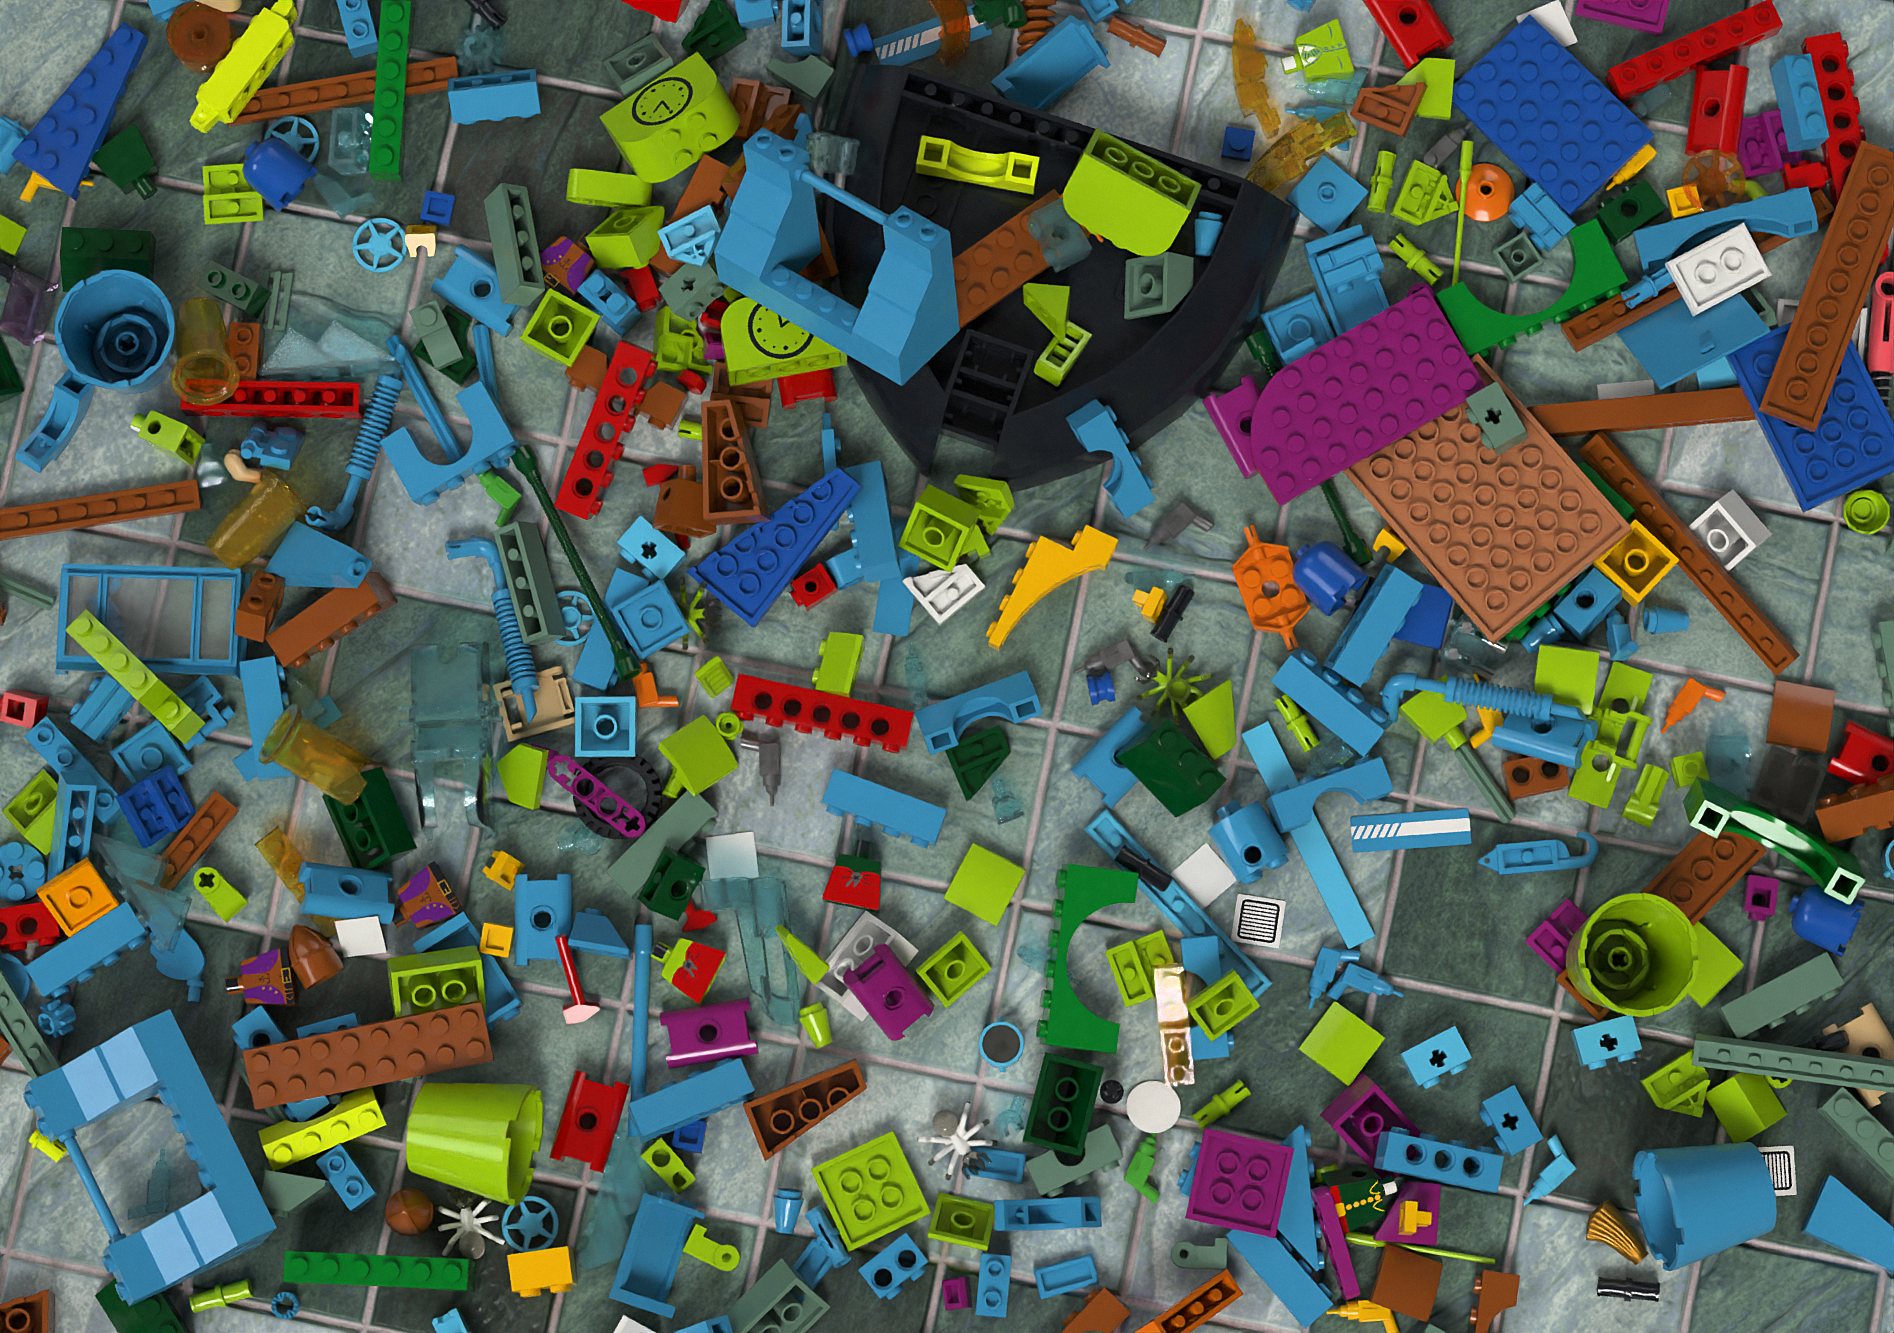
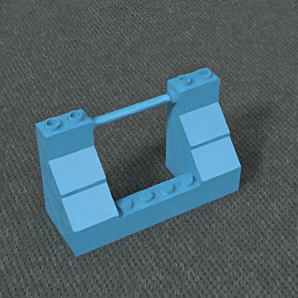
(776, 235)
(121, 1073)

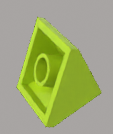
(953, 969)
(1222, 1004)
(1745, 1105)
(962, 1222)

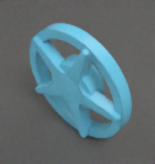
(293, 138)
(379, 245)
(573, 619)
(530, 1225)

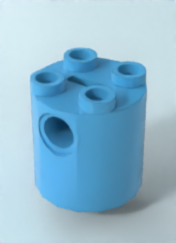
(1243, 831)

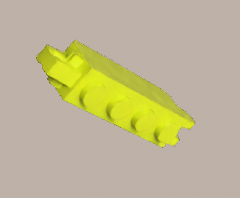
(245, 66)

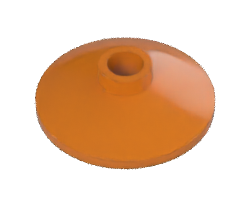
(1490, 206)

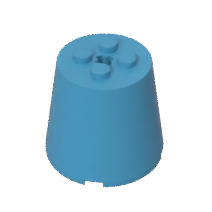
(104, 317)
(1702, 1200)

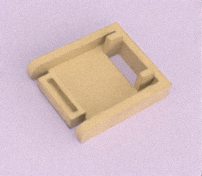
(552, 704)

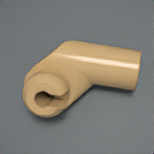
(238, 469)

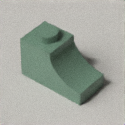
(807, 78)
(436, 334)

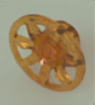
(1711, 181)

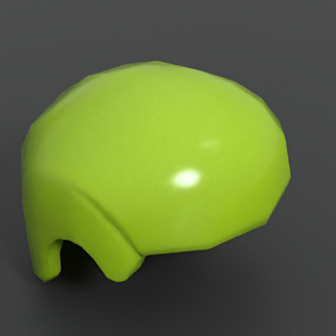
(1866, 511)

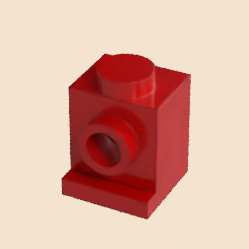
(1804, 175)
(641, 288)
(824, 589)
(12, 708)

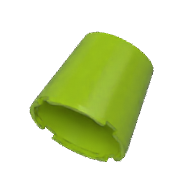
(1653, 954)
(477, 1137)

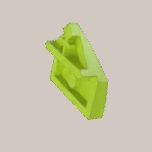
(1439, 77)
(1423, 195)
(987, 495)
(523, 774)
(1678, 1085)

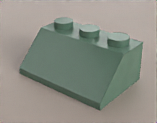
(773, 1308)

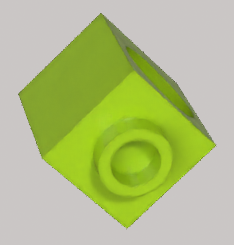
(1687, 768)

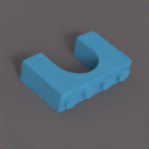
(491, 440)

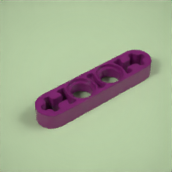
(595, 799)
(1335, 1242)

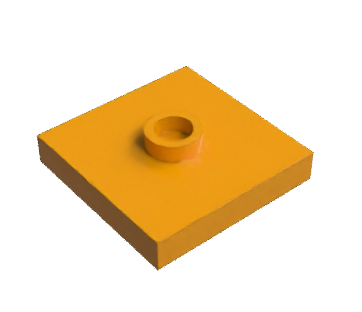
(77, 897)

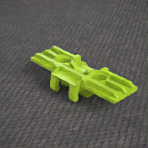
(1632, 687)

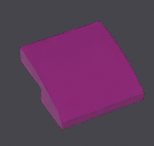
(1764, 145)
(1552, 939)

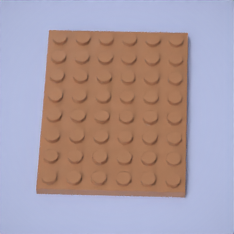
(1489, 525)

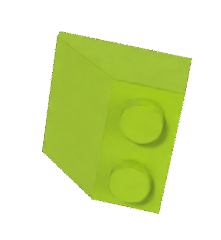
(627, 237)
(559, 328)
(939, 528)
(840, 663)
(34, 811)

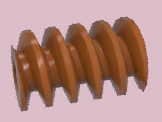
(1035, 29)

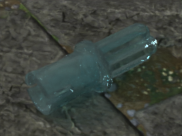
(1646, 104)

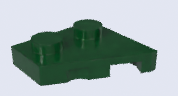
(713, 33)
(978, 759)

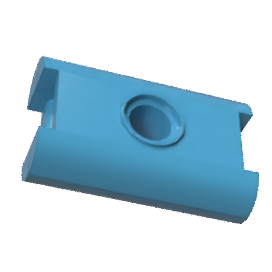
(460, 289)
(1554, 740)
(1099, 763)
(345, 892)
(539, 897)

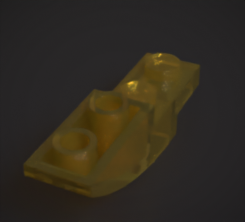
(1247, 69)
(1289, 154)
(286, 862)
(1173, 1024)

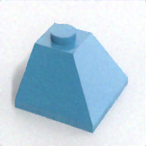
(597, 935)

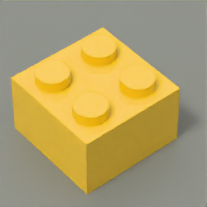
(1636, 563)
(542, 1270)

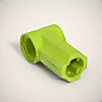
(1643, 802)

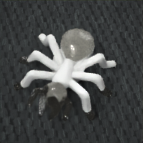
(955, 1138)
(468, 1228)

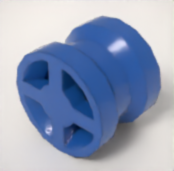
(858, 40)
(1100, 688)

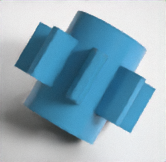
(56, 1018)

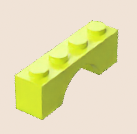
(951, 161)
(293, 1141)

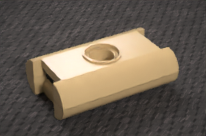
(1866, 1032)

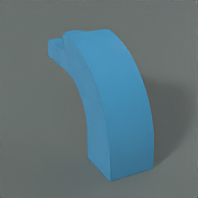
(60, 423)
(1047, 1214)

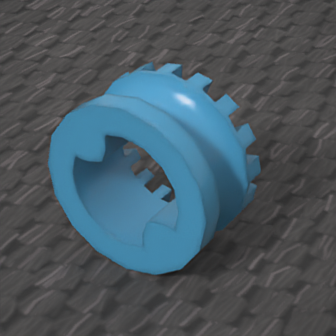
(290, 1313)

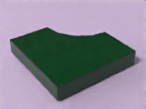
(459, 326)

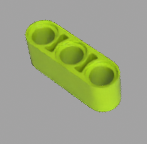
(607, 189)

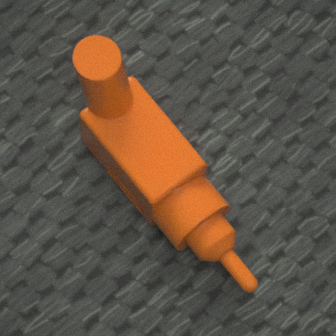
(647, 691)
(1688, 699)

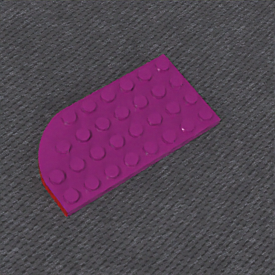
(1358, 396)

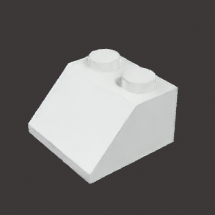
(1729, 530)

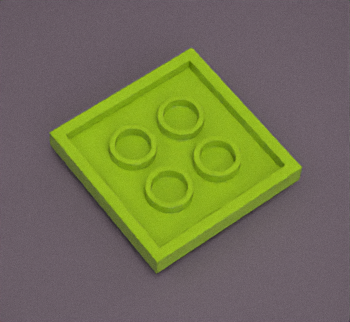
(870, 1191)

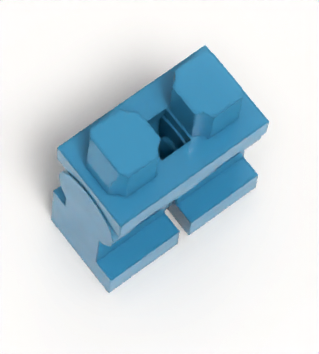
(609, 300)

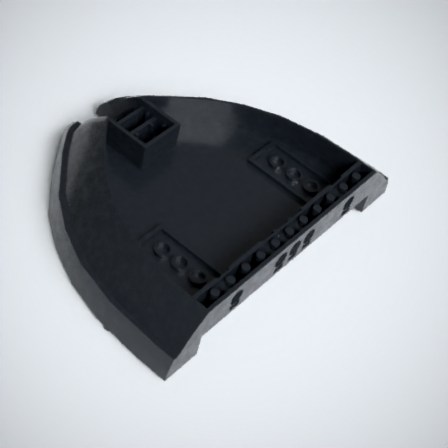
(984, 378)

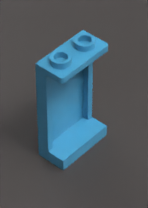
(1052, 65)
(1351, 307)
(500, 995)
(654, 1252)

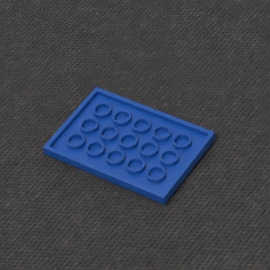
(1550, 115)
(1851, 439)

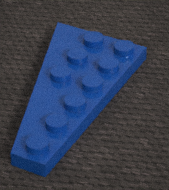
(79, 120)
(767, 556)

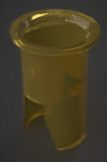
(204, 362)
(256, 521)
(315, 756)

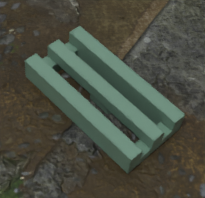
(277, 276)

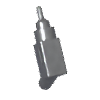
(1446, 147)
(1176, 523)
(1112, 657)
(768, 763)

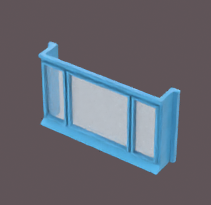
(163, 614)

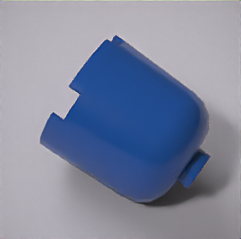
(276, 171)
(1327, 575)
(1824, 919)

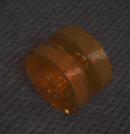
(189, 25)

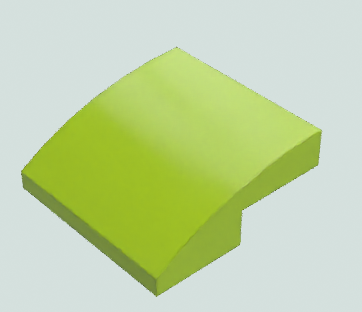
(229, 196)
(1567, 675)
(699, 755)
(985, 883)
(1134, 963)
(1715, 969)
(1341, 1043)

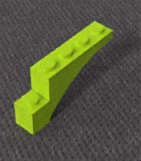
(135, 676)

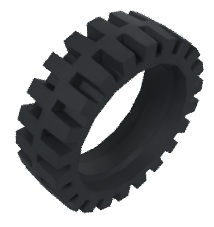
(653, 799)

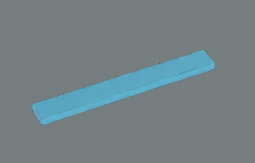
(1311, 841)
(1176, 902)

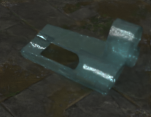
(759, 908)

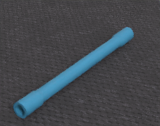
(643, 951)

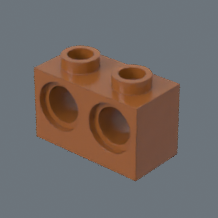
(259, 606)
(1537, 781)

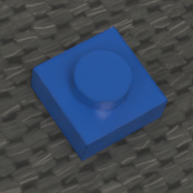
(1238, 144)
(438, 208)
(690, 1137)

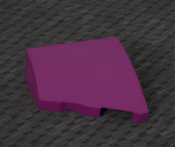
(1428, 1201)

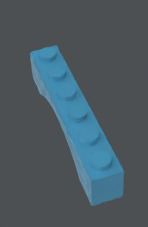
(1782, 214)

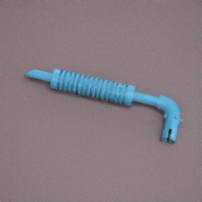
(366, 449)
(517, 654)
(1476, 694)

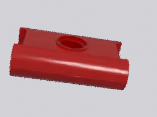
(1412, 39)
(1715, 90)
(807, 387)
(1857, 752)
(583, 1099)

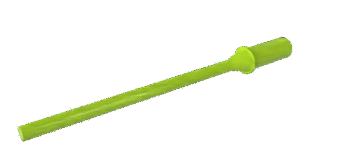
(1464, 171)
(1367, 1240)

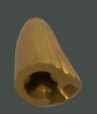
(1611, 1228)

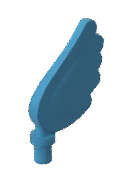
(184, 964)

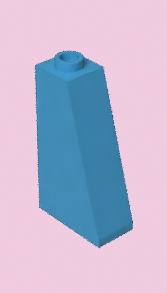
(317, 560)
(1850, 1225)

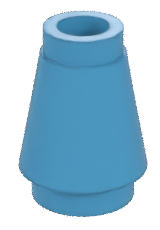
(1207, 232)
(1664, 620)
(1545, 631)
(787, 1209)

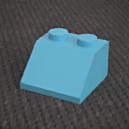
(606, 726)

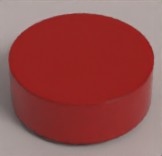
(691, 381)

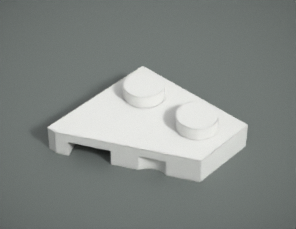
(945, 592)

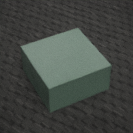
(1517, 258)

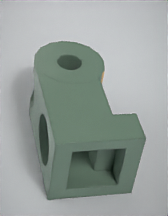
(1200, 1257)

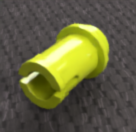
(54, 1149)

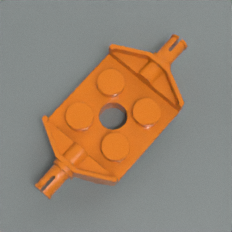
(1273, 564)

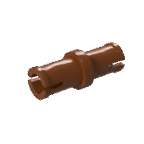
(1136, 36)

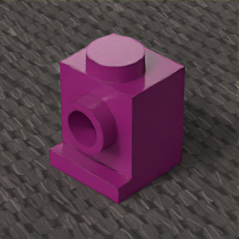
(1767, 889)

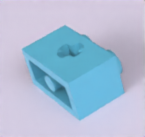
(640, 537)
(1588, 1041)
(1449, 1045)

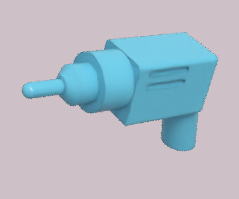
(1554, 1173)

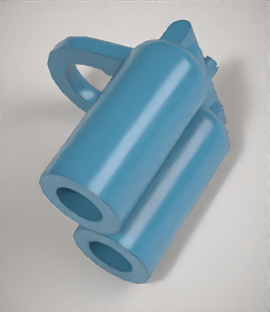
(10, 138)

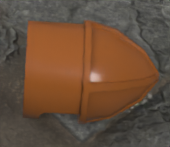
(312, 956)
(409, 1212)

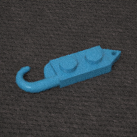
(830, 448)
(1538, 856)

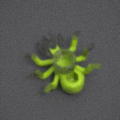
(691, 614)
(1175, 688)

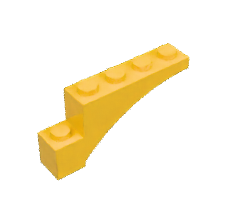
(1047, 569)

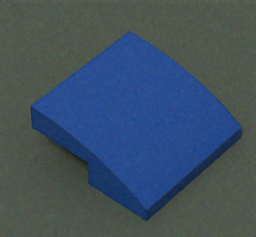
(1427, 619)
(156, 806)

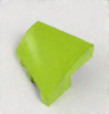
(678, 344)
(1214, 720)

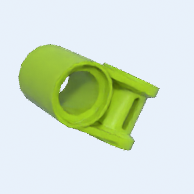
(223, 896)

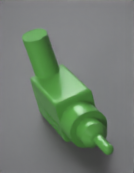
(502, 493)
(1141, 1167)

